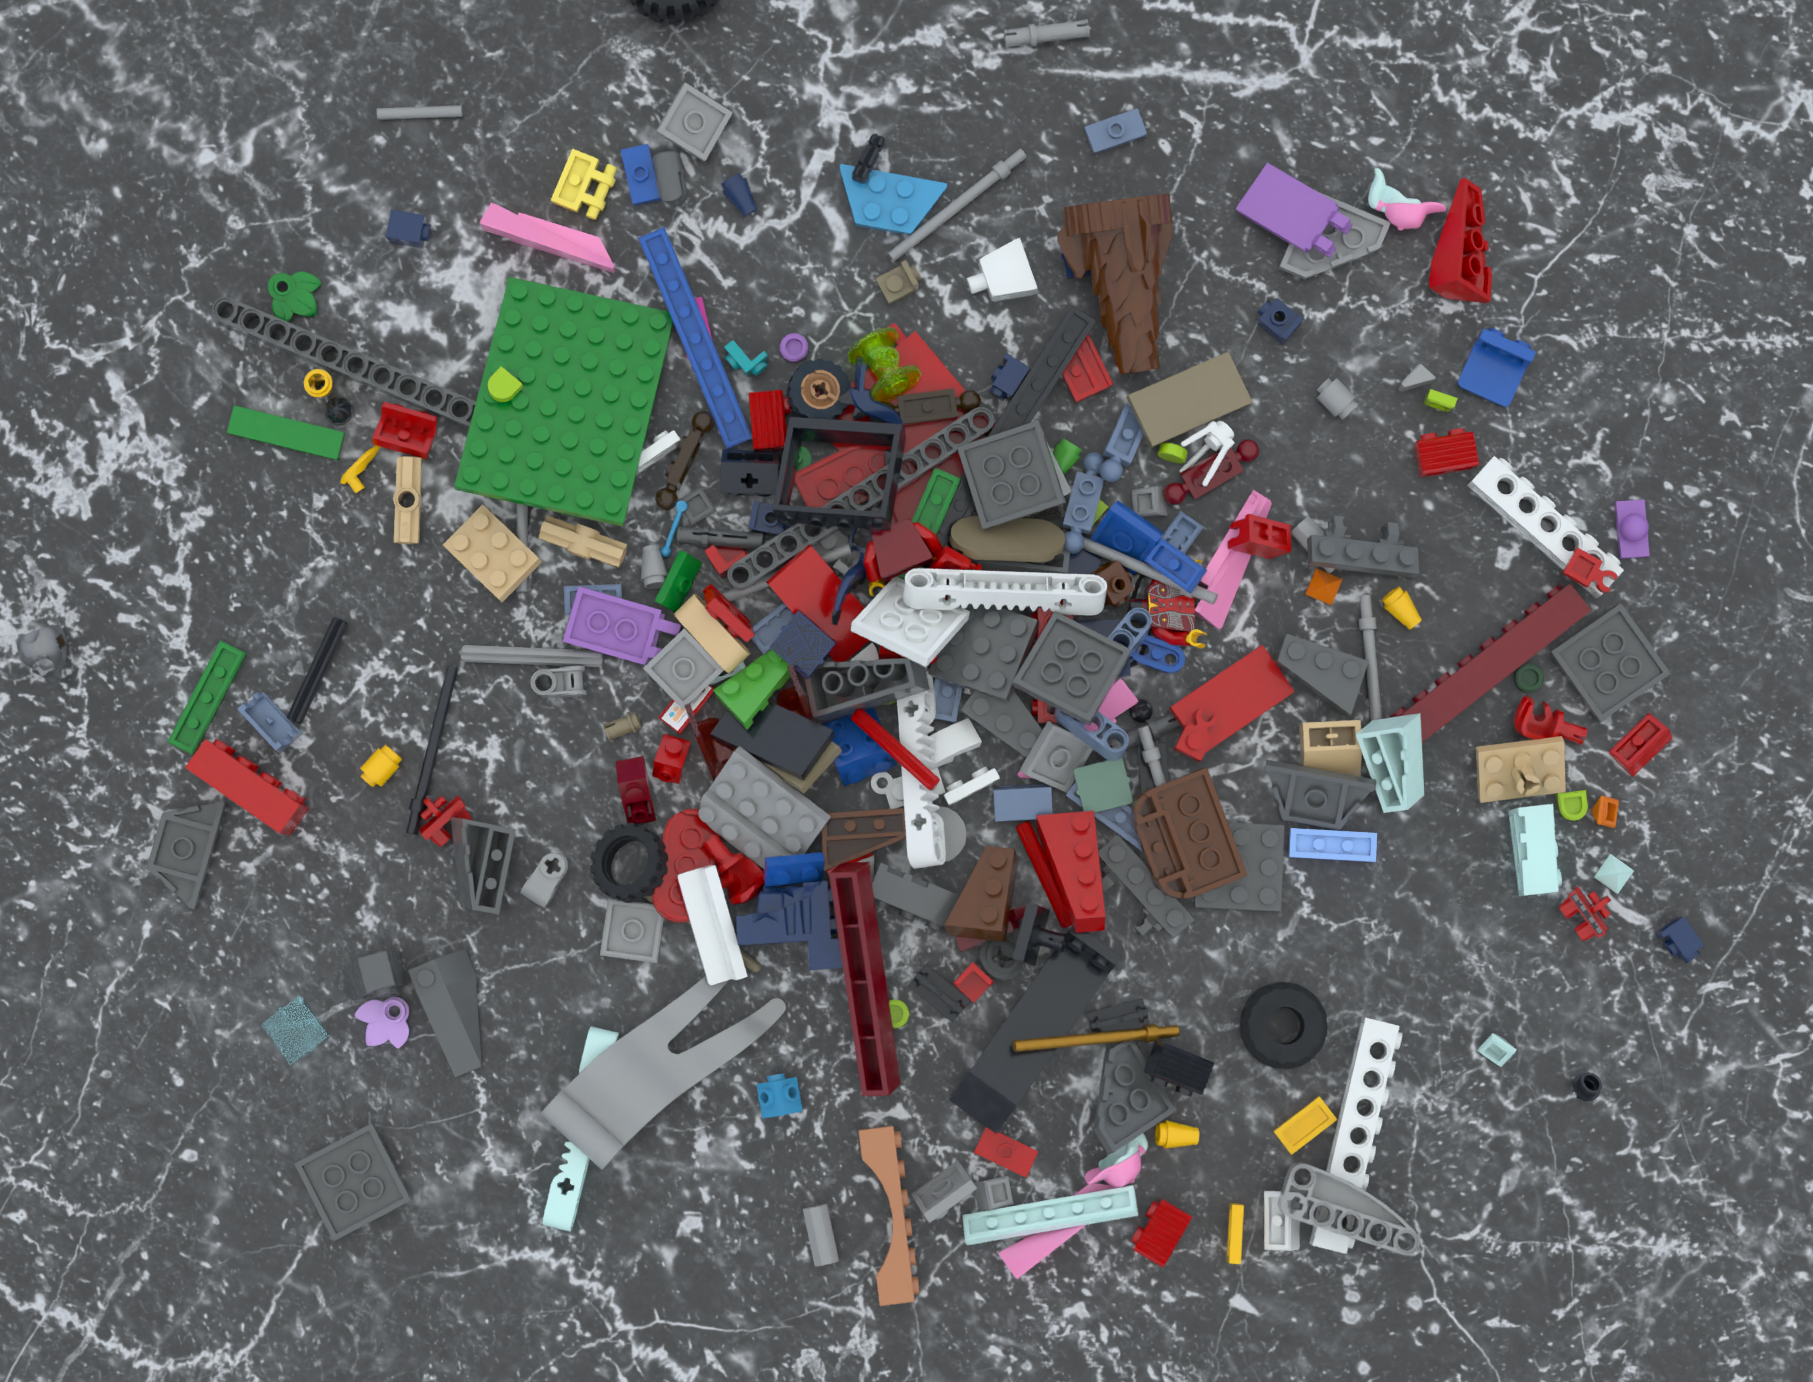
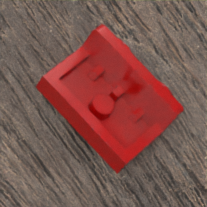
(405, 430)

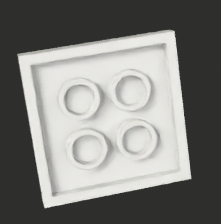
(905, 630)

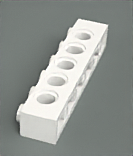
(1529, 525)

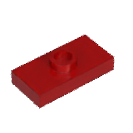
(1006, 1152)

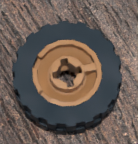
(802, 392)

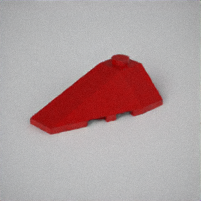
(1459, 258)

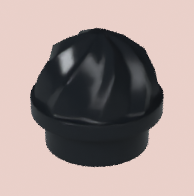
(338, 410)
(1587, 1086)

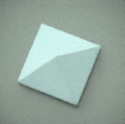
(1613, 873)
(1497, 1049)

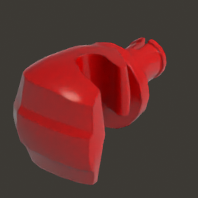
(1545, 724)
(736, 872)

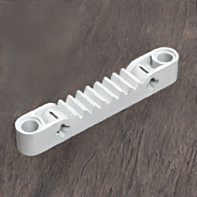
(1081, 595)
(924, 839)

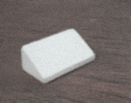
(1279, 1229)

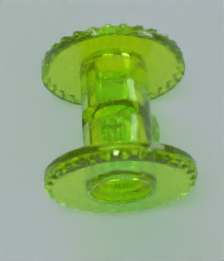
(884, 361)

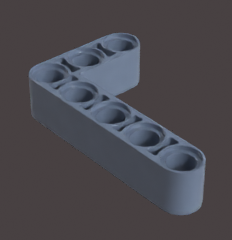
(1107, 729)

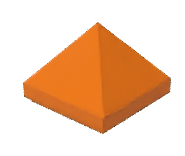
(1323, 586)
(1605, 811)

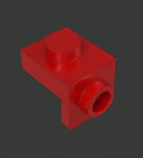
(670, 759)

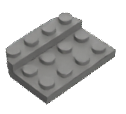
(760, 811)

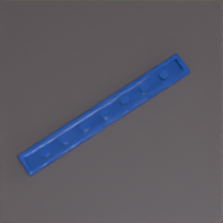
(695, 338)

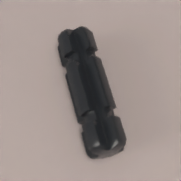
(868, 158)

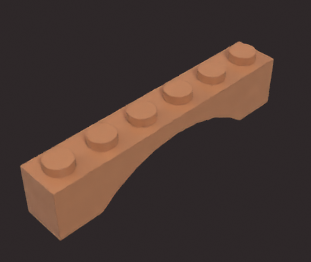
(880, 1154)

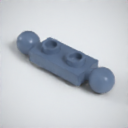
(1121, 445)
(1083, 502)

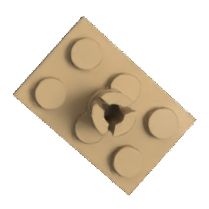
(1520, 769)

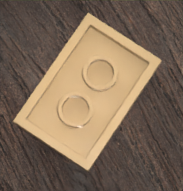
(492, 553)

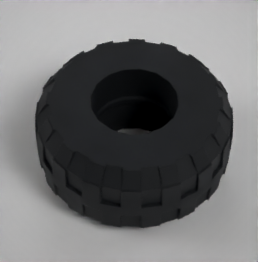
(1312, 1025)

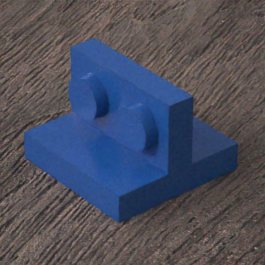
(1127, 533)

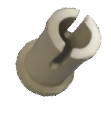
(622, 726)

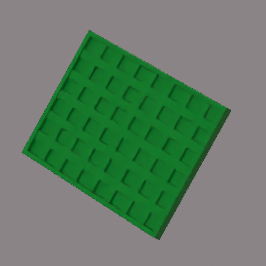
(583, 407)

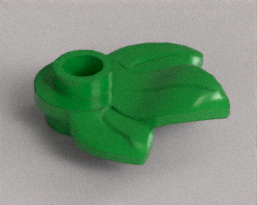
(296, 298)

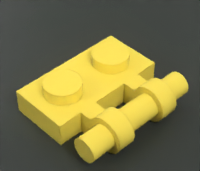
(575, 181)

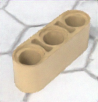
(711, 634)

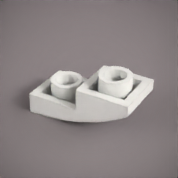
(953, 741)

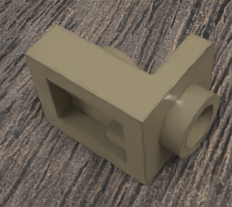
(899, 282)

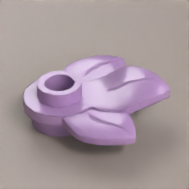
(382, 1024)

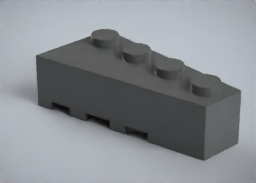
(843, 687)

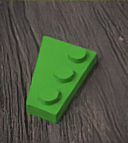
(752, 687)

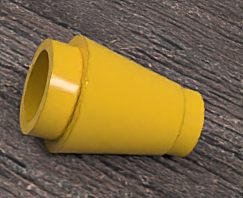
(314, 379)
(1401, 607)
(1174, 1134)

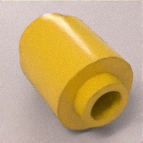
(380, 766)

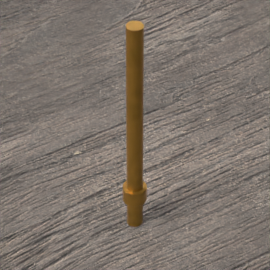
(1148, 1033)

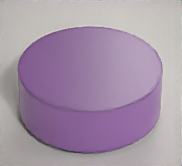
(794, 348)

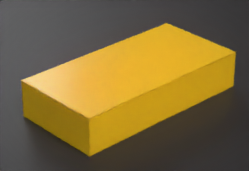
(1305, 1125)
(1235, 1229)

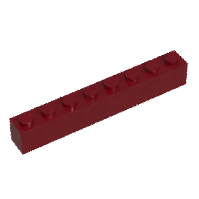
(1497, 659)
(865, 978)

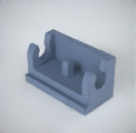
(270, 721)
(1022, 801)

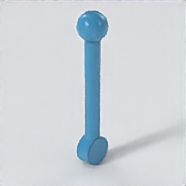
(681, 507)

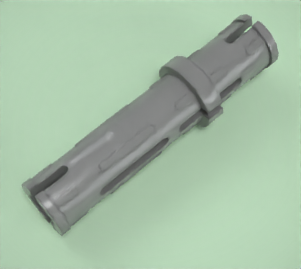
(1046, 33)

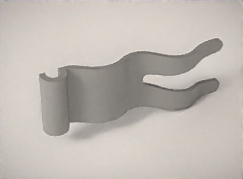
(642, 1077)

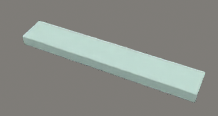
(1050, 1215)

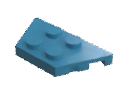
(890, 200)

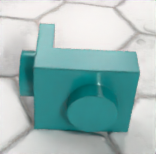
(737, 359)

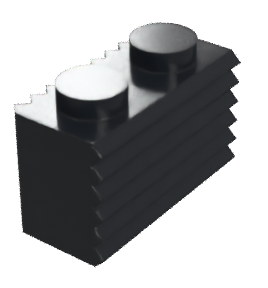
(1179, 1068)

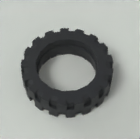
(653, 872)

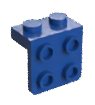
(1495, 367)
(860, 753)

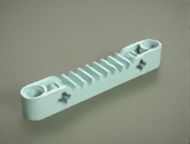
(563, 1206)

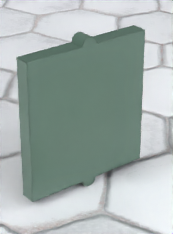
(1103, 785)

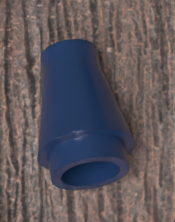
(739, 193)

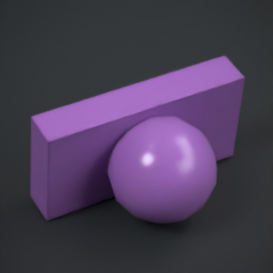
(1632, 529)

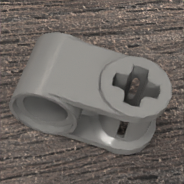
(561, 682)
(542, 883)

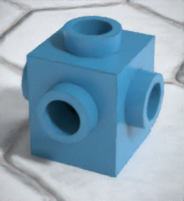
(779, 1096)

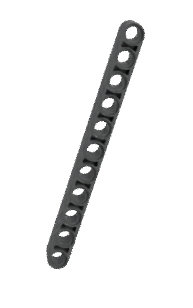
(344, 361)
(870, 488)

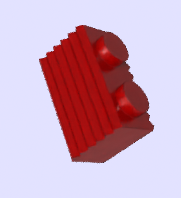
(768, 419)
(1446, 453)
(1161, 1231)

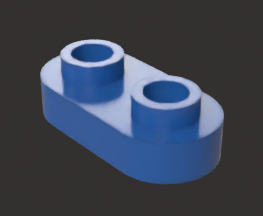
(1156, 655)

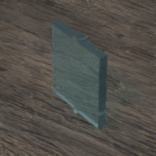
(295, 1030)

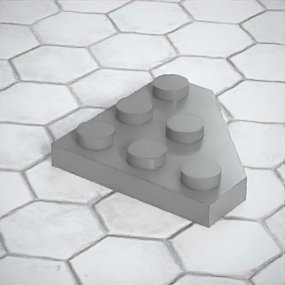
(1361, 240)

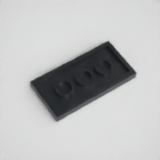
(777, 739)

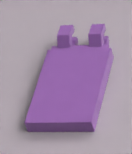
(1292, 211)
(616, 626)

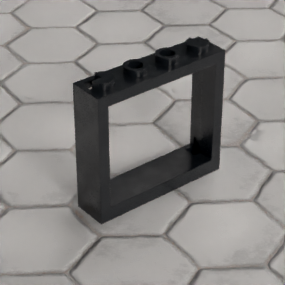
(843, 432)

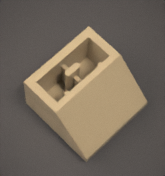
(1331, 746)

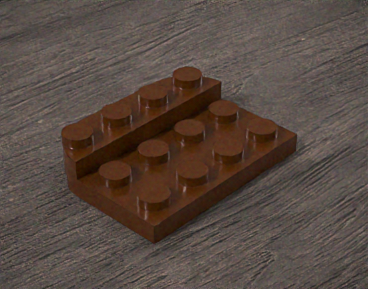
(1186, 836)

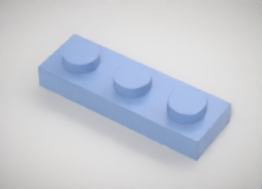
(1332, 845)

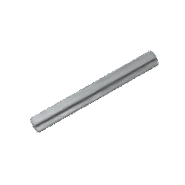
(531, 656)

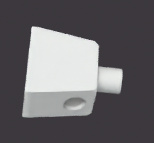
(1004, 273)

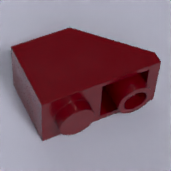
(635, 790)

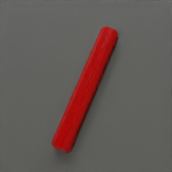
(895, 749)
(1044, 872)

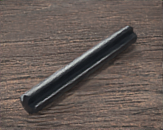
(317, 670)

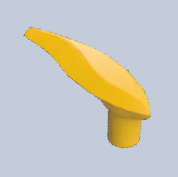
(359, 466)

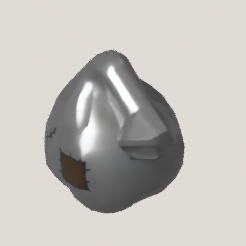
(44, 652)

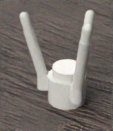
(1218, 437)

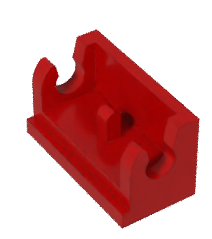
(1261, 537)

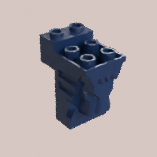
(795, 916)

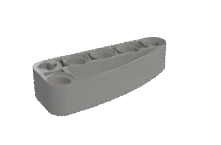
(1344, 1199)

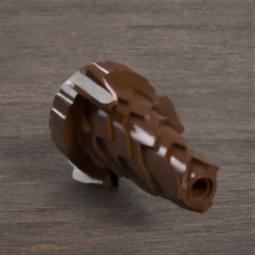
(1125, 251)

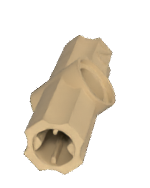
(408, 519)
(583, 541)

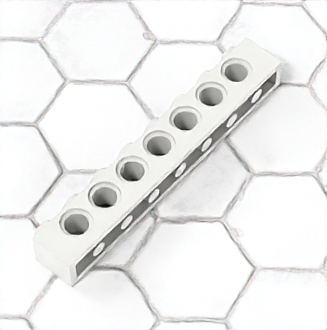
(1349, 1118)

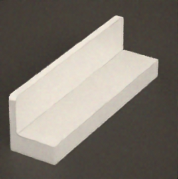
(711, 925)

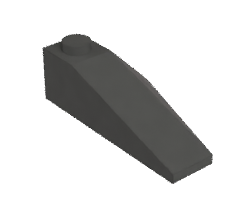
(451, 1003)

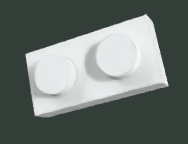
(662, 446)
(959, 791)

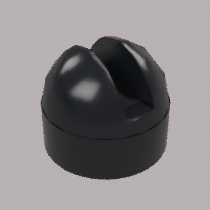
(1145, 715)

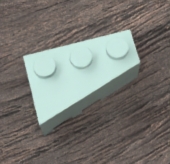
(1394, 759)
(1535, 849)

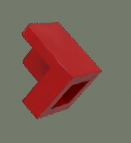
(723, 558)
(973, 982)

